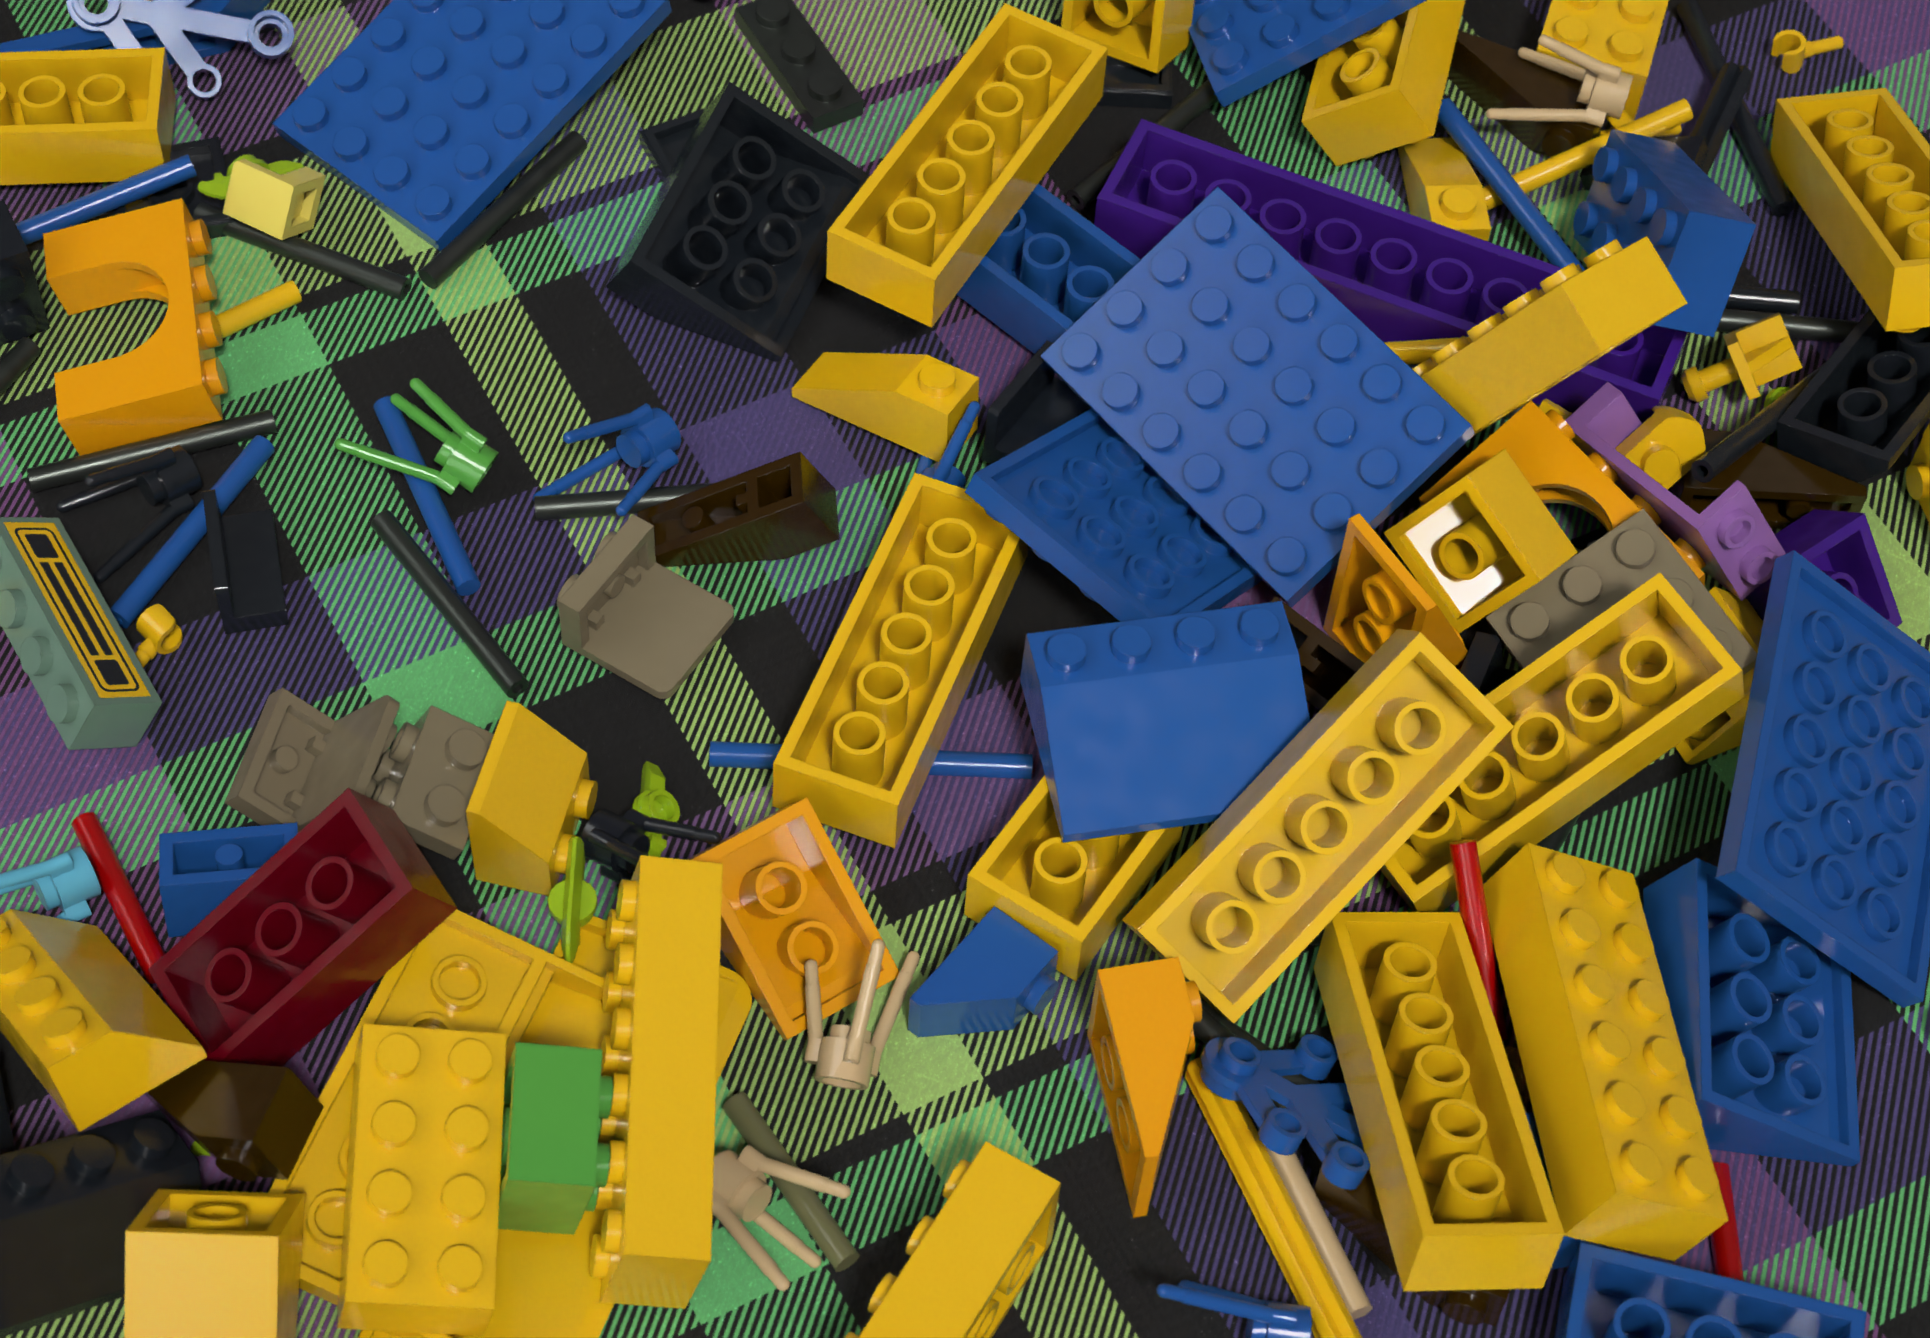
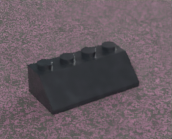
(1862, 403)
(70, 1211)

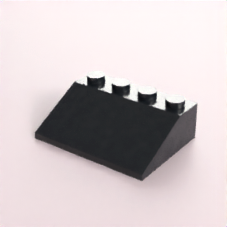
(739, 228)

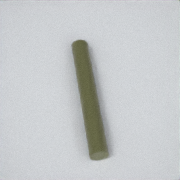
(802, 1200)

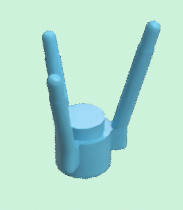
(59, 882)

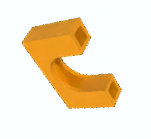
(174, 375)
(1561, 473)

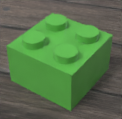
(552, 1137)

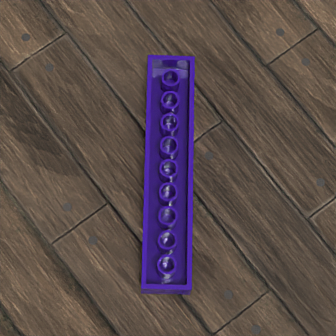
(1380, 262)

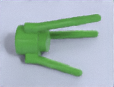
(462, 455)

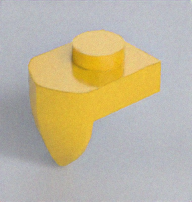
(1665, 445)

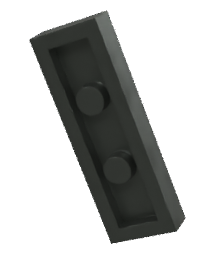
(799, 63)

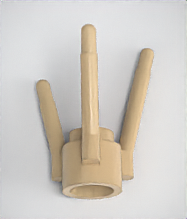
(1602, 87)
(847, 1055)
(743, 1194)

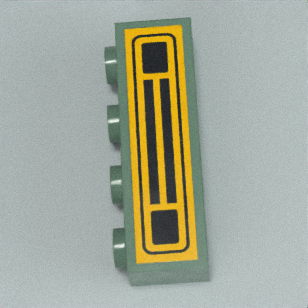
(70, 639)

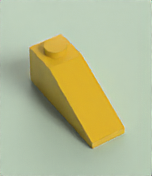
(1444, 186)
(893, 396)

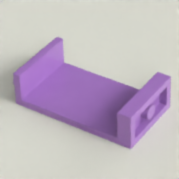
(1727, 534)

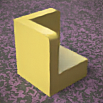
(274, 202)

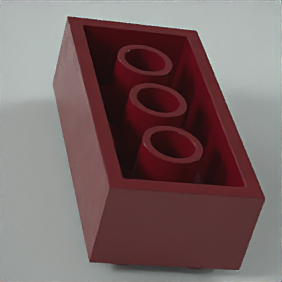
(304, 935)

